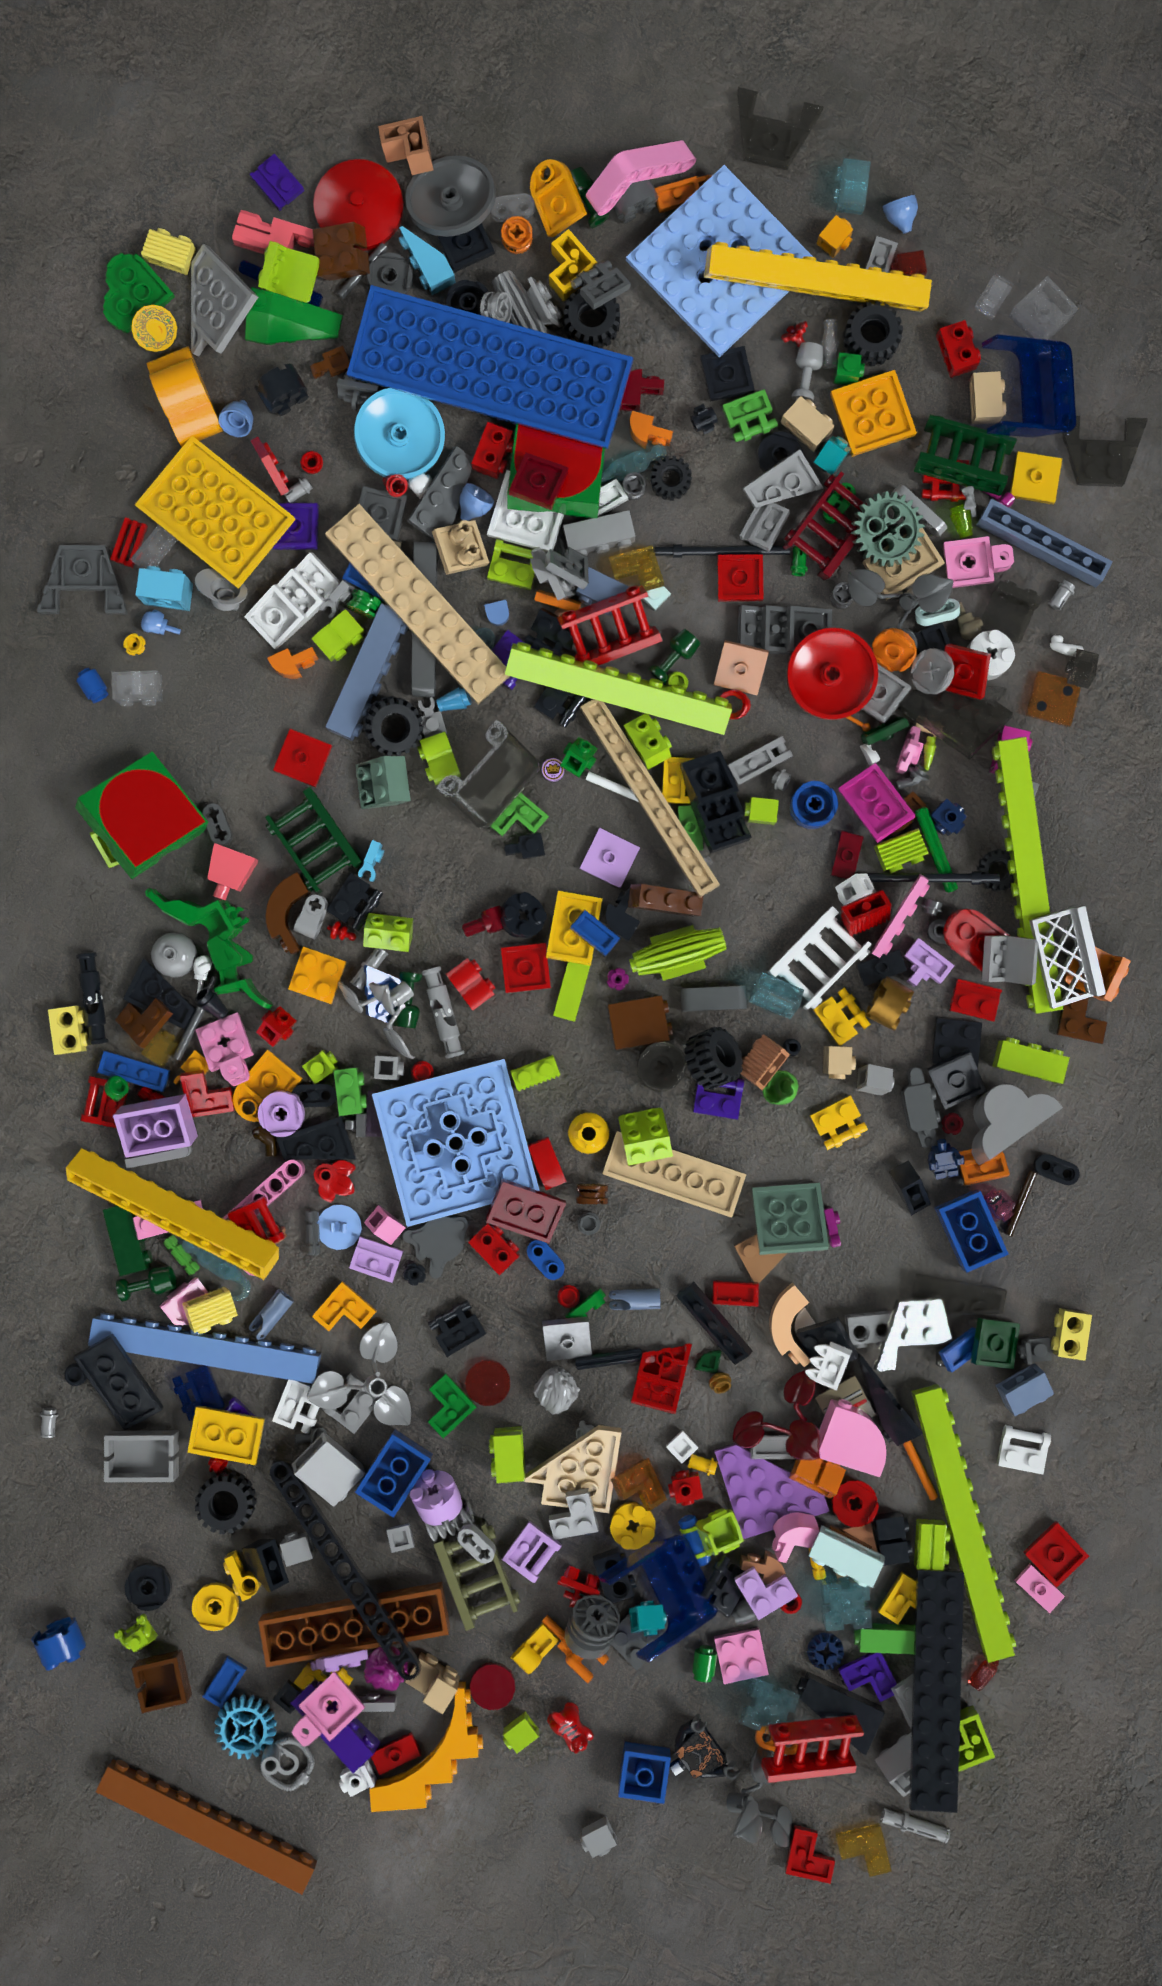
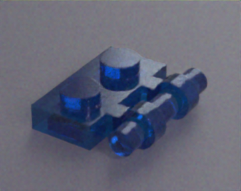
(203, 1388)

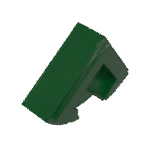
(709, 1361)

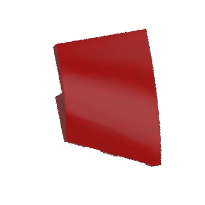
(661, 1378)

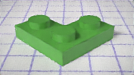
(523, 811)

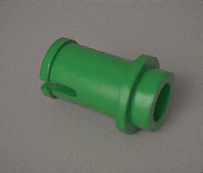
(799, 563)

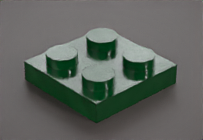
(995, 1343)

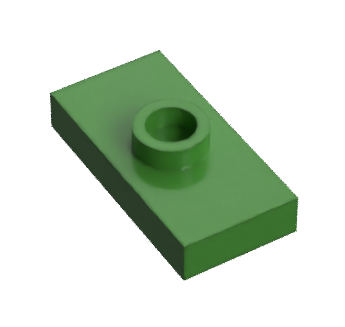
(689, 822)

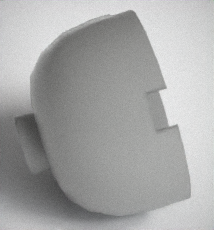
(174, 955)

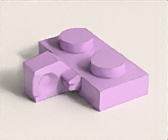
(926, 963)

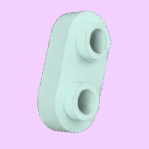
(948, 612)

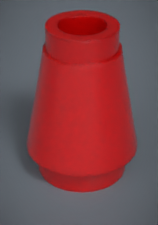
(395, 485)

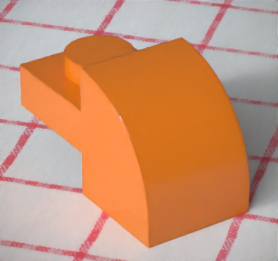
(643, 431)
(289, 665)

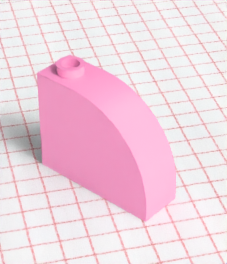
(851, 1439)

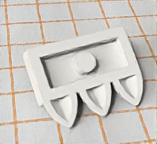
(829, 1365)

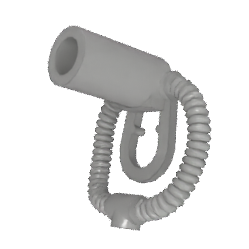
(271, 1763)

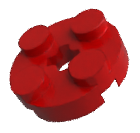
(868, 1503)

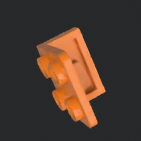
(1112, 970)

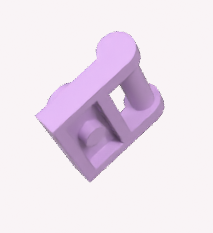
(526, 1546)

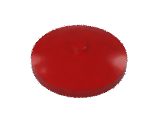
(360, 194)
(832, 673)

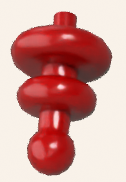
(336, 930)

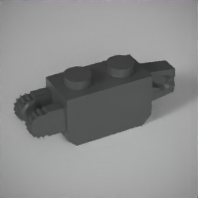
(919, 1108)

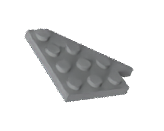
(217, 301)

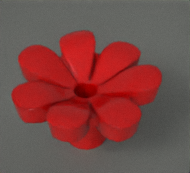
(795, 334)

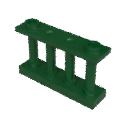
(961, 473)
(336, 839)

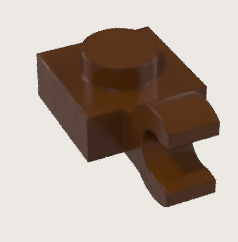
(334, 362)

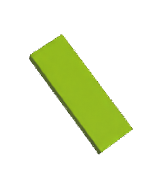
(571, 991)

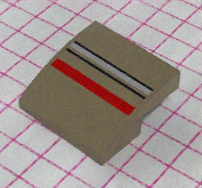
(847, 1390)

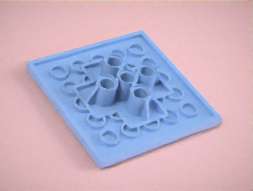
(674, 263)
(414, 1118)

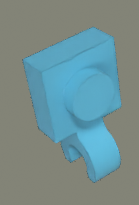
(373, 855)

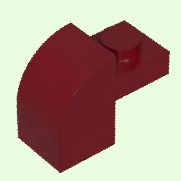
(636, 386)

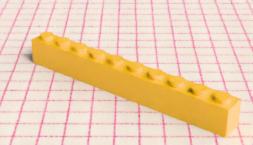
(817, 277)
(173, 1213)

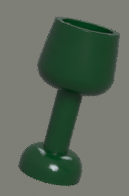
(583, 184)
(683, 646)
(409, 1015)
(159, 1281)

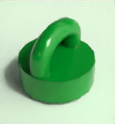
(116, 1088)

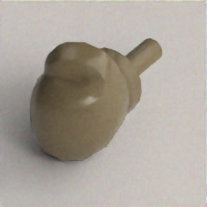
(968, 625)

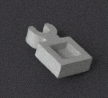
(432, 722)

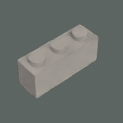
(600, 533)

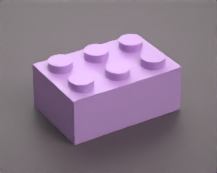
(155, 1125)

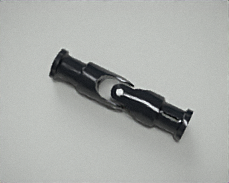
(90, 985)

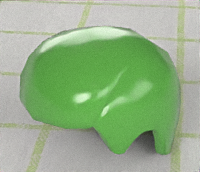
(781, 1088)

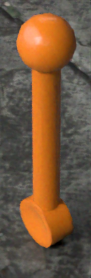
(865, 726)

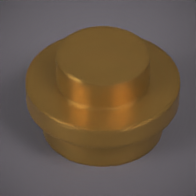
(720, 1382)

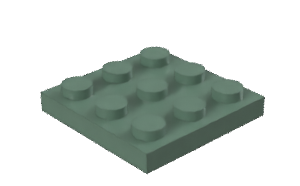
(789, 1218)

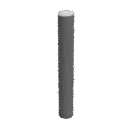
(352, 281)

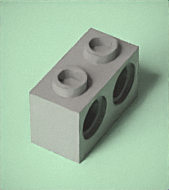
(870, 1322)

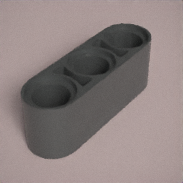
(713, 998)

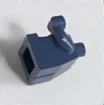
(944, 1160)

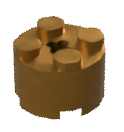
(889, 1002)

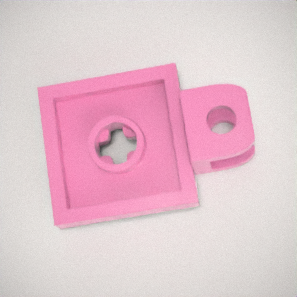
(986, 561)
(228, 1058)
(319, 1719)

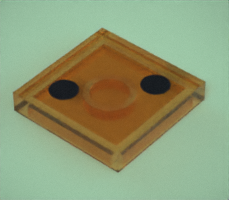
(1053, 699)

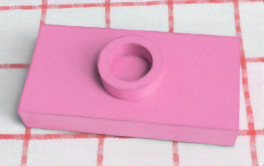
(1039, 1588)

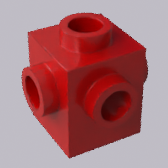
(276, 1026)
(689, 1480)

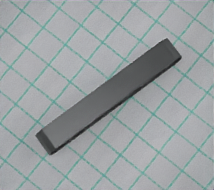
(422, 659)

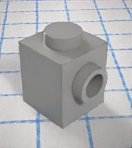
(388, 1067)
(875, 1079)
(296, 1548)
(598, 1837)

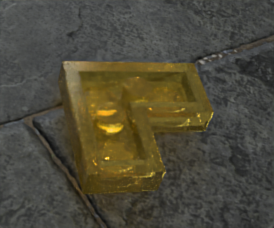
(639, 562)
(866, 1842)

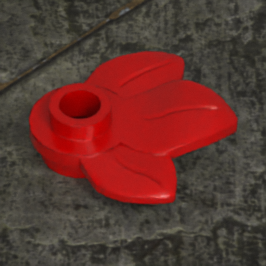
(338, 1179)

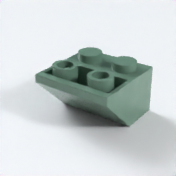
(382, 782)

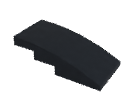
(715, 801)

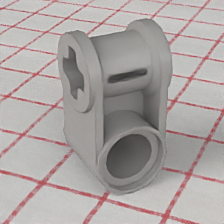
(311, 921)

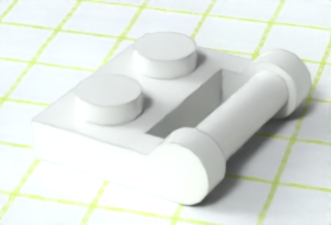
(1020, 1456)

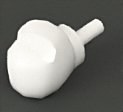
(420, 484)
(201, 967)

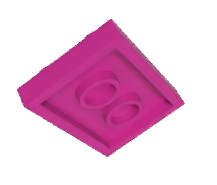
(876, 802)

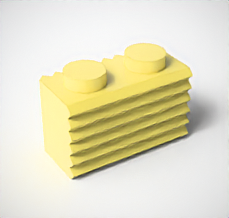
(168, 251)
(210, 1310)

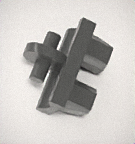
(354, 391)

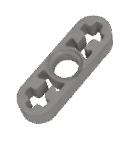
(932, 522)

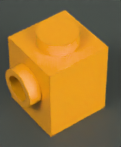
(835, 236)

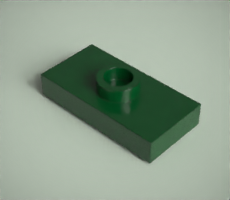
(885, 731)

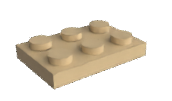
(904, 575)

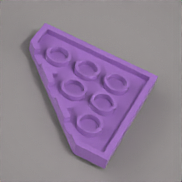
(763, 1491)

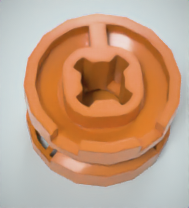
(517, 234)

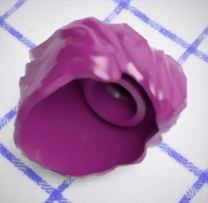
(381, 1672)

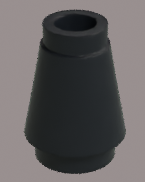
(211, 1003)

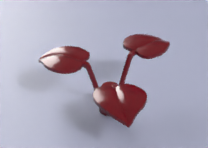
(803, 1437)

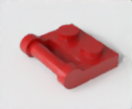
(107, 1107)
(246, 1219)

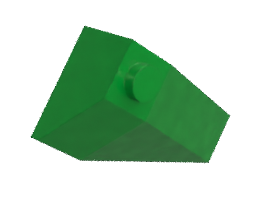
(284, 319)

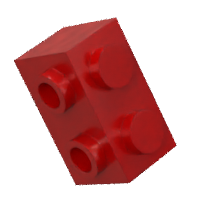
(958, 348)
(492, 450)
(494, 1247)

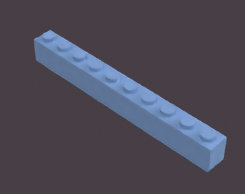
(208, 1349)

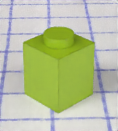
(762, 810)
(520, 1733)

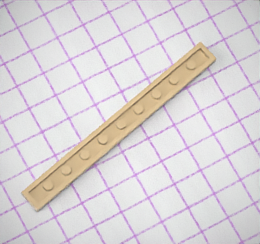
(650, 797)

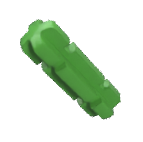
(180, 1255)

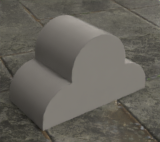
(1005, 1117)

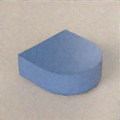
(497, 612)

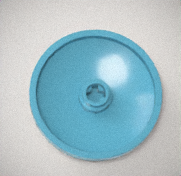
(399, 433)

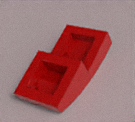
(547, 1163)

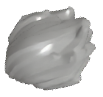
(556, 1390)

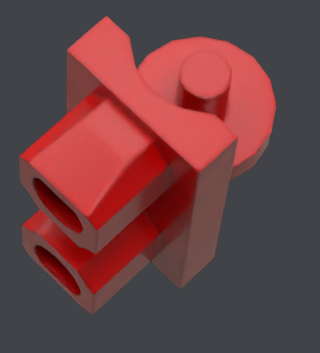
(569, 1580)

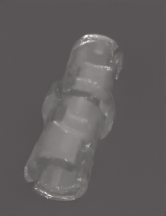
(829, 343)

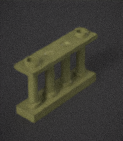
(462, 1592)

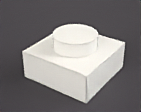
(682, 1446)

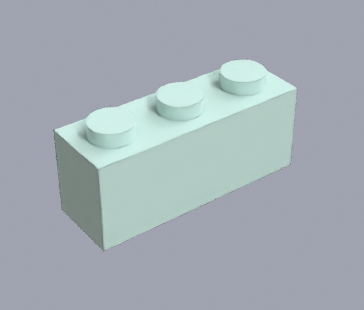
(846, 1557)

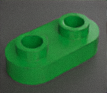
(594, 1301)

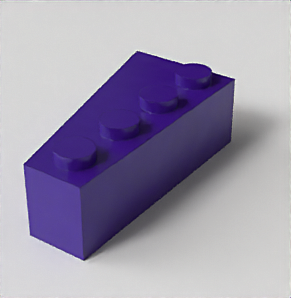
(353, 1743)

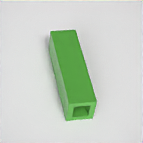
(885, 1639)

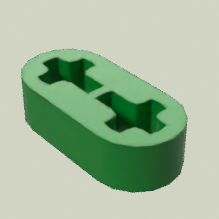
(842, 506)

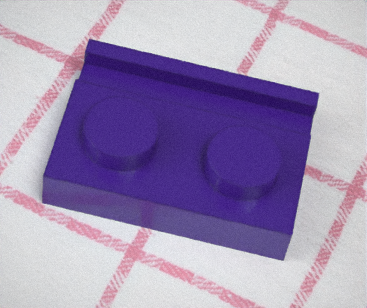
(277, 182)

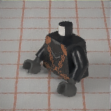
(700, 1753)

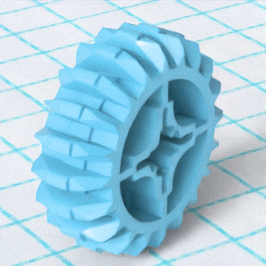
(240, 1719)

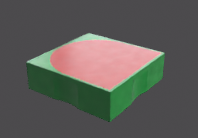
(583, 483)
(141, 814)

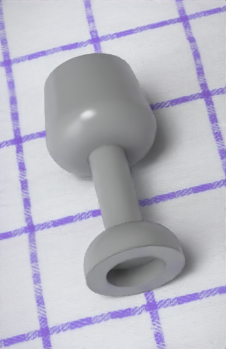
(809, 359)

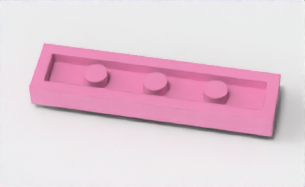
(896, 924)

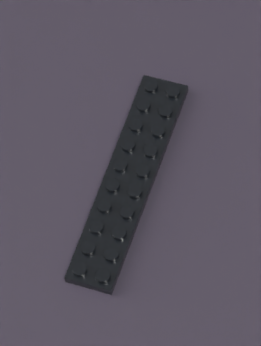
(936, 1691)

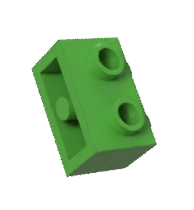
(349, 1091)

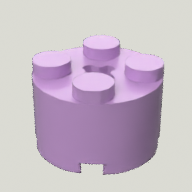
(436, 1497)

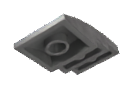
(779, 627)

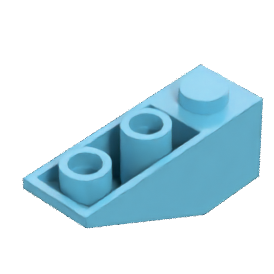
(430, 262)

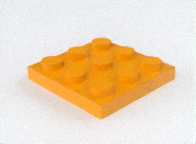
(873, 413)

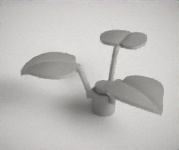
(388, 998)
(393, 1405)

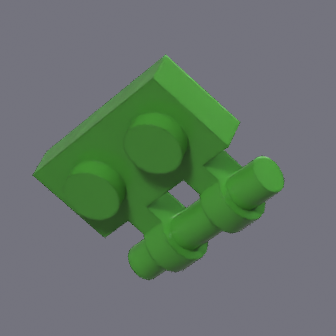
(748, 409)

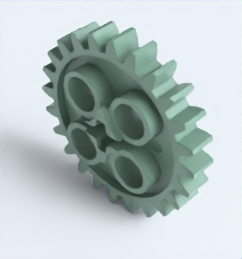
(877, 512)

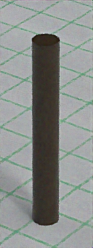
(1020, 1203)

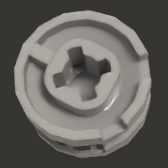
(497, 306)

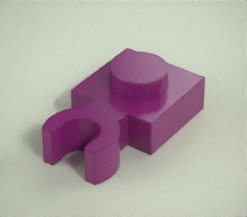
(832, 1220)

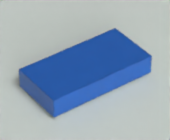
(595, 933)
(958, 1351)
(224, 1682)

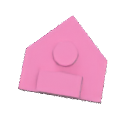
(910, 751)
(173, 1305)

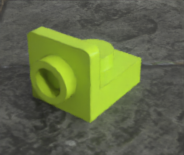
(321, 1066)

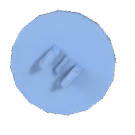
(339, 1227)

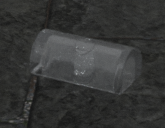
(154, 548)

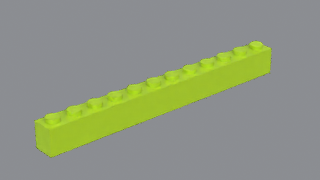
(1025, 855)
(963, 1522)

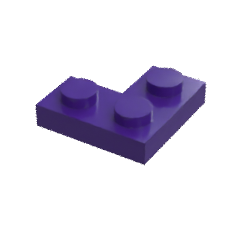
(870, 1669)

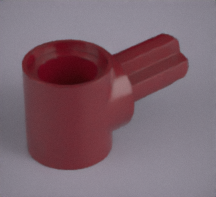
(489, 921)

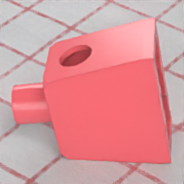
(229, 870)

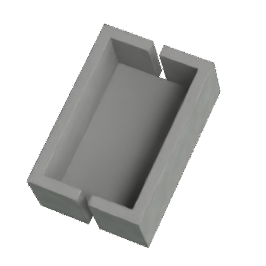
(141, 1456)

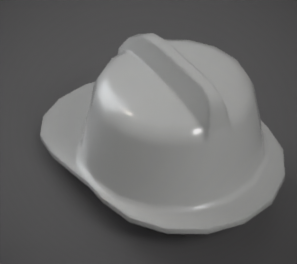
(220, 591)

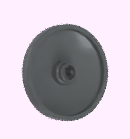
(451, 196)

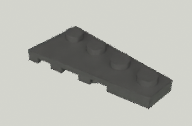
(441, 499)

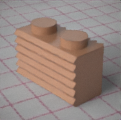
(763, 1061)

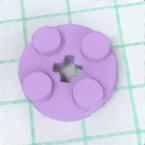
(274, 1124)

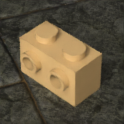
(986, 397)
(807, 423)
(838, 1061)

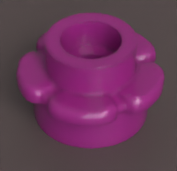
(618, 985)

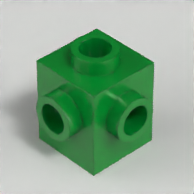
(579, 756)

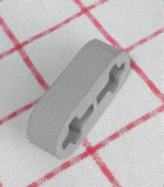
(476, 1543)

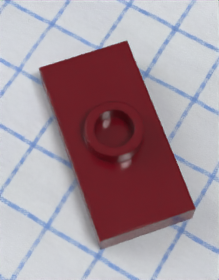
(846, 855)

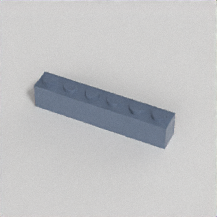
(1044, 543)
(366, 674)

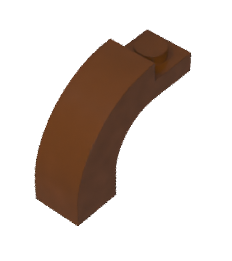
(278, 907)

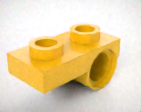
(235, 1567)
(534, 1648)

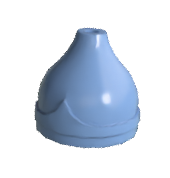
(902, 213)
(236, 419)
(474, 502)

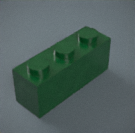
(127, 1249)

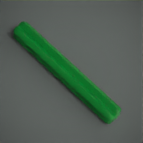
(935, 846)

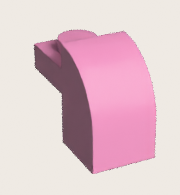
(793, 1530)

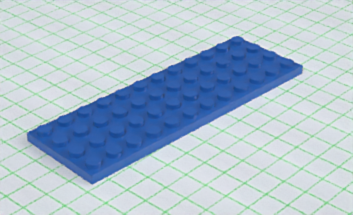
(490, 366)

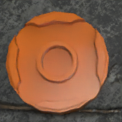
(894, 649)

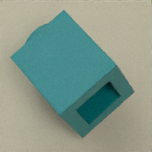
(833, 454)

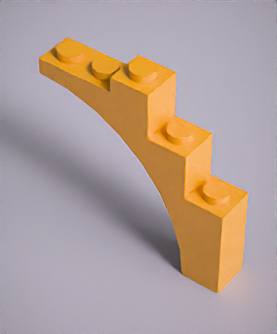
(412, 1787)

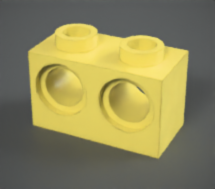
(61, 1031)
(1078, 1334)

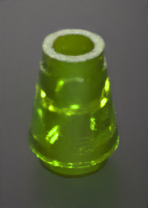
(961, 520)

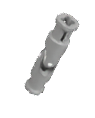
(438, 996)

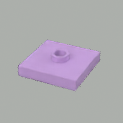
(609, 858)

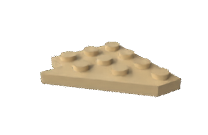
(581, 1465)

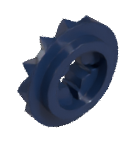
(819, 1643)

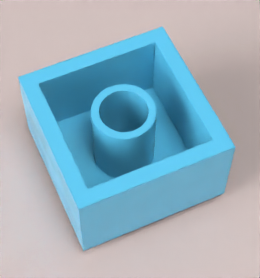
(164, 588)

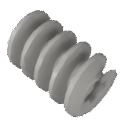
(464, 1517)

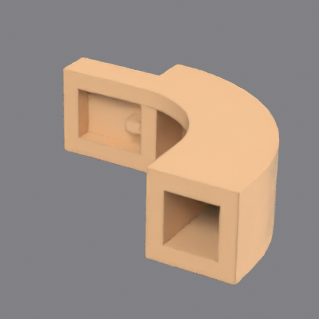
(782, 1313)

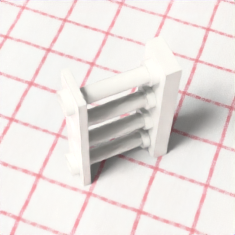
(814, 937)

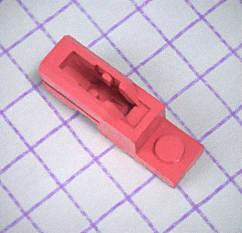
(256, 235)

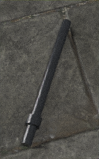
(678, 550)
(974, 878)

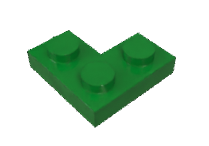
(456, 1405)

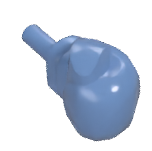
(154, 622)

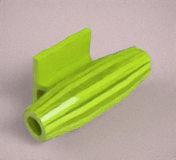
(678, 952)

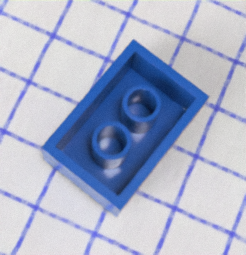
(971, 1230)
(394, 1473)

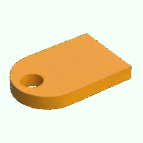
(556, 197)
(266, 1076)

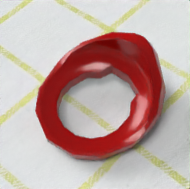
(745, 700)

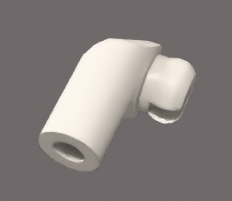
(1066, 649)

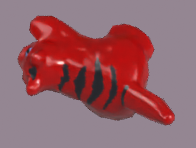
(568, 1725)

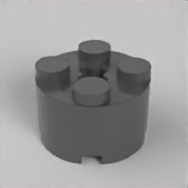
(636, 198)

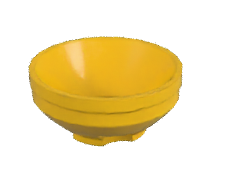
(588, 1120)

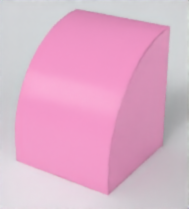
(384, 1225)

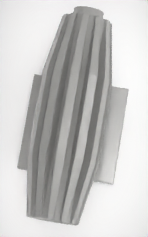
(531, 307)

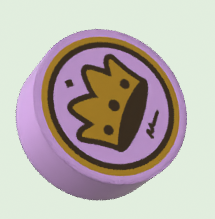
(552, 770)

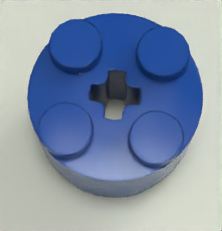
(821, 795)
(59, 1643)

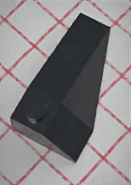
(891, 1416)

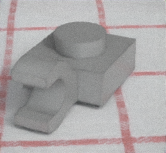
(341, 594)

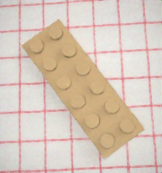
(680, 1178)

